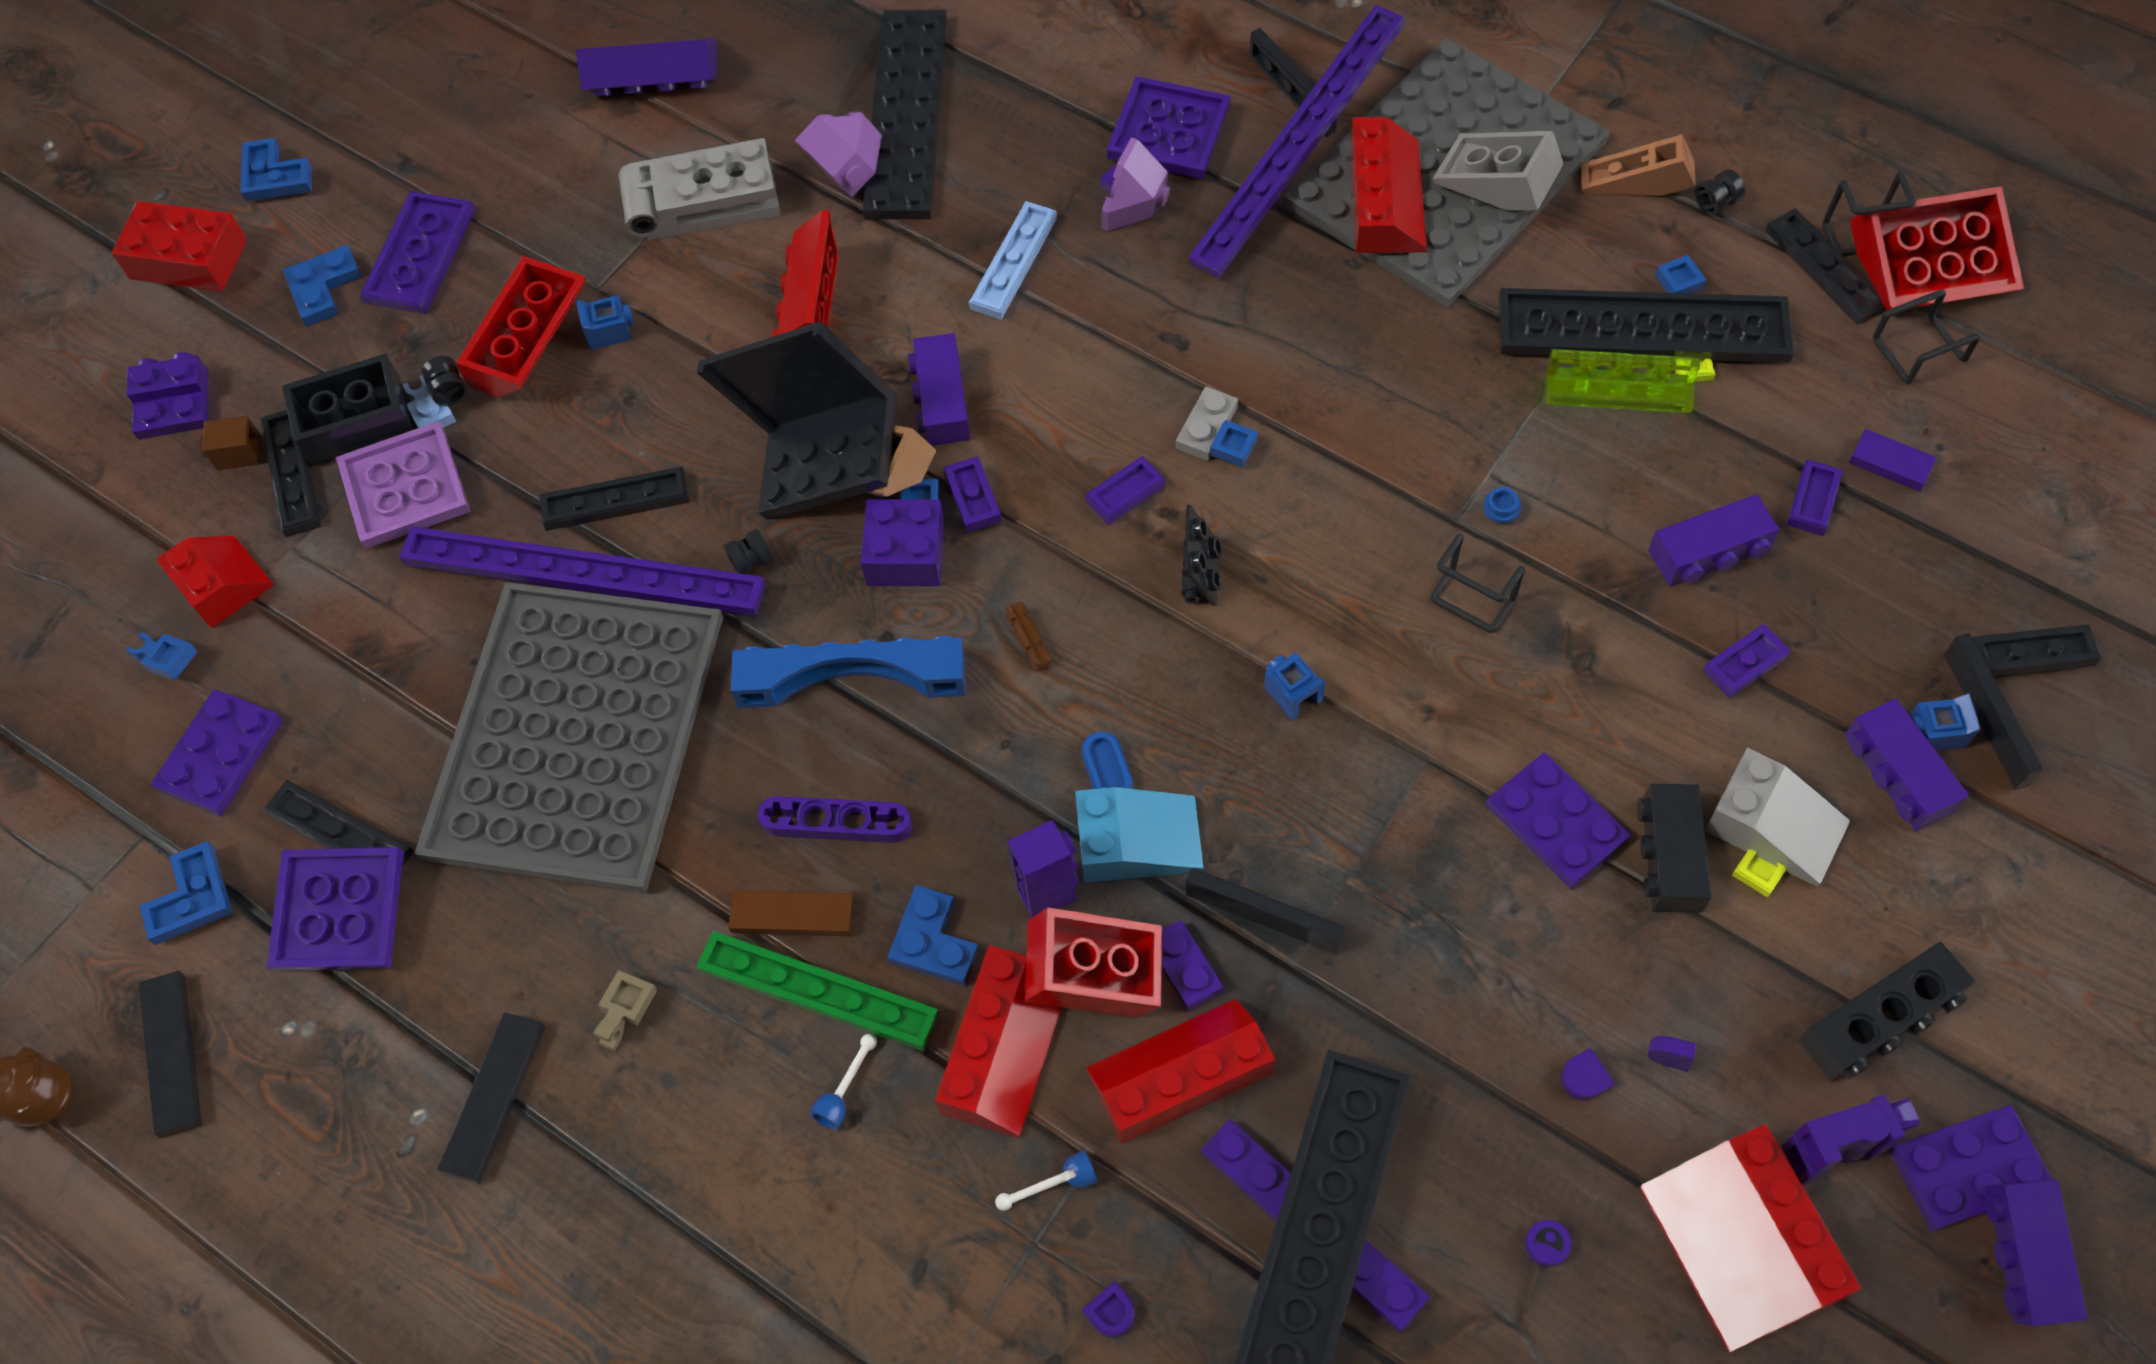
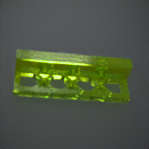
(1620, 385)

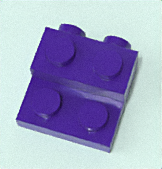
(168, 395)

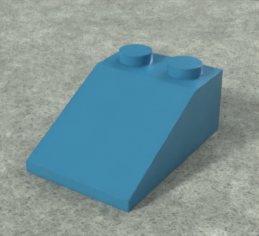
(1136, 833)

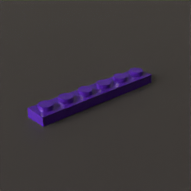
(1265, 1183)

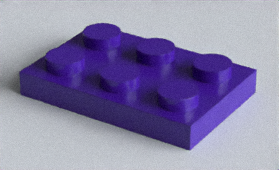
(217, 752)
(1557, 820)
(1955, 1164)

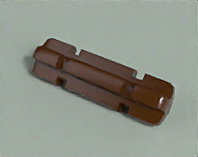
(1028, 636)

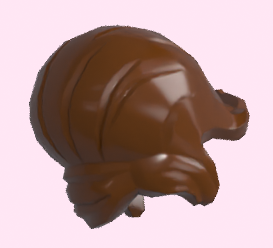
(33, 1089)

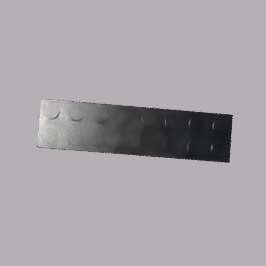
(907, 114)
(1646, 324)
(1324, 1214)

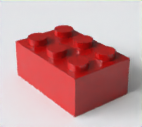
(179, 246)
(1093, 963)

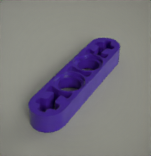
(836, 812)

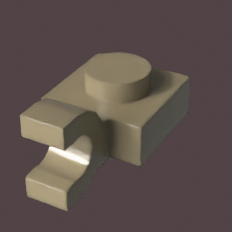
(622, 1002)

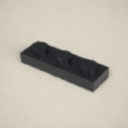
(2039, 650)

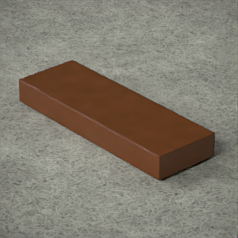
(791, 913)

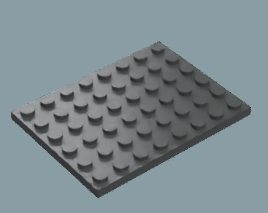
(1436, 102)
(572, 737)

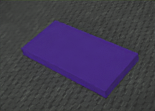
(417, 252)

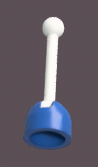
(830, 1108)
(1076, 1172)

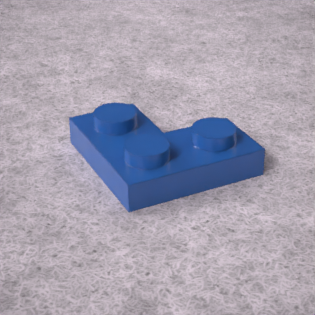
(267, 177)
(314, 278)
(197, 901)
(923, 945)

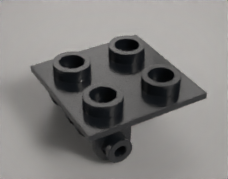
(1200, 560)

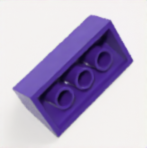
(647, 65)

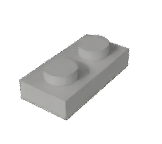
(1205, 422)

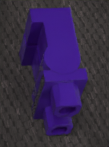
(1848, 1136)

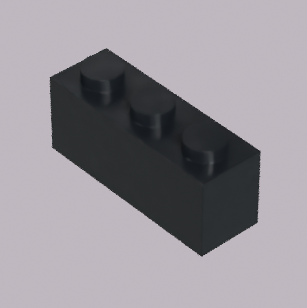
(1674, 848)

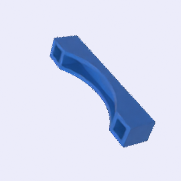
(773, 674)

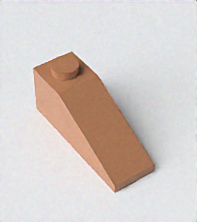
(1644, 170)

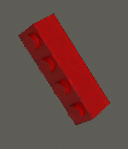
(1386, 188)
(810, 275)
(518, 327)
(998, 1049)
(1181, 1070)

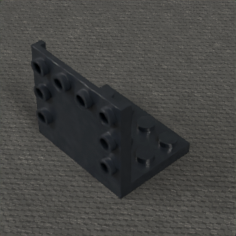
(821, 412)

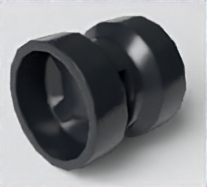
(1716, 193)
(444, 381)
(748, 552)

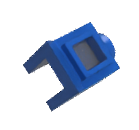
(605, 321)
(1291, 682)
(1947, 722)

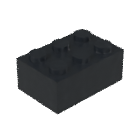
(346, 409)

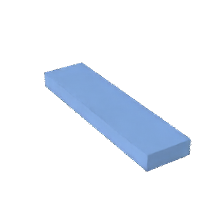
(1013, 260)

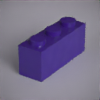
(939, 389)
(1713, 540)
(1905, 765)
(1044, 868)
(2035, 1252)

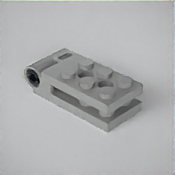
(698, 190)

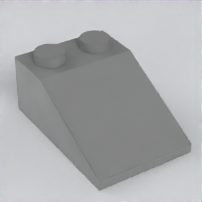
(1502, 168)
(1778, 818)

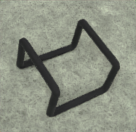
(1886, 206)
(1952, 345)
(1449, 572)

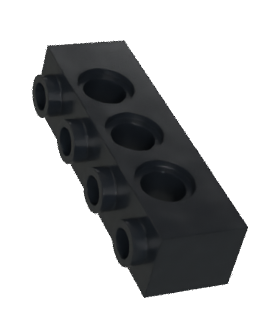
(1932, 970)

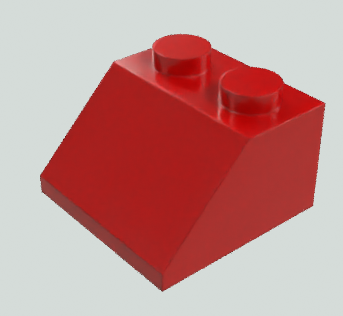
(214, 575)

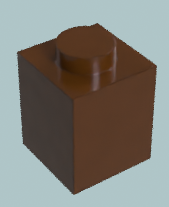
(231, 443)

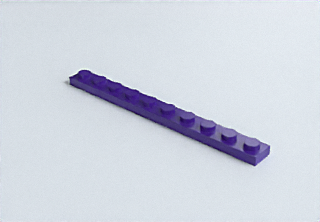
(1296, 141)
(583, 571)

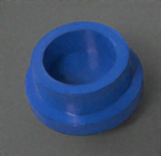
(1502, 505)

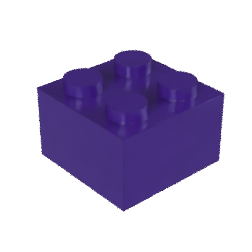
(903, 542)

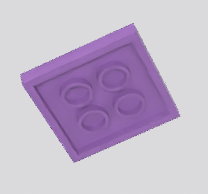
(402, 484)

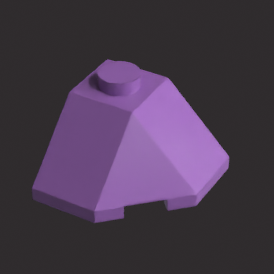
(843, 148)
(1137, 188)

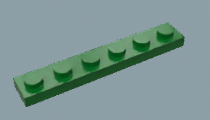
(818, 991)

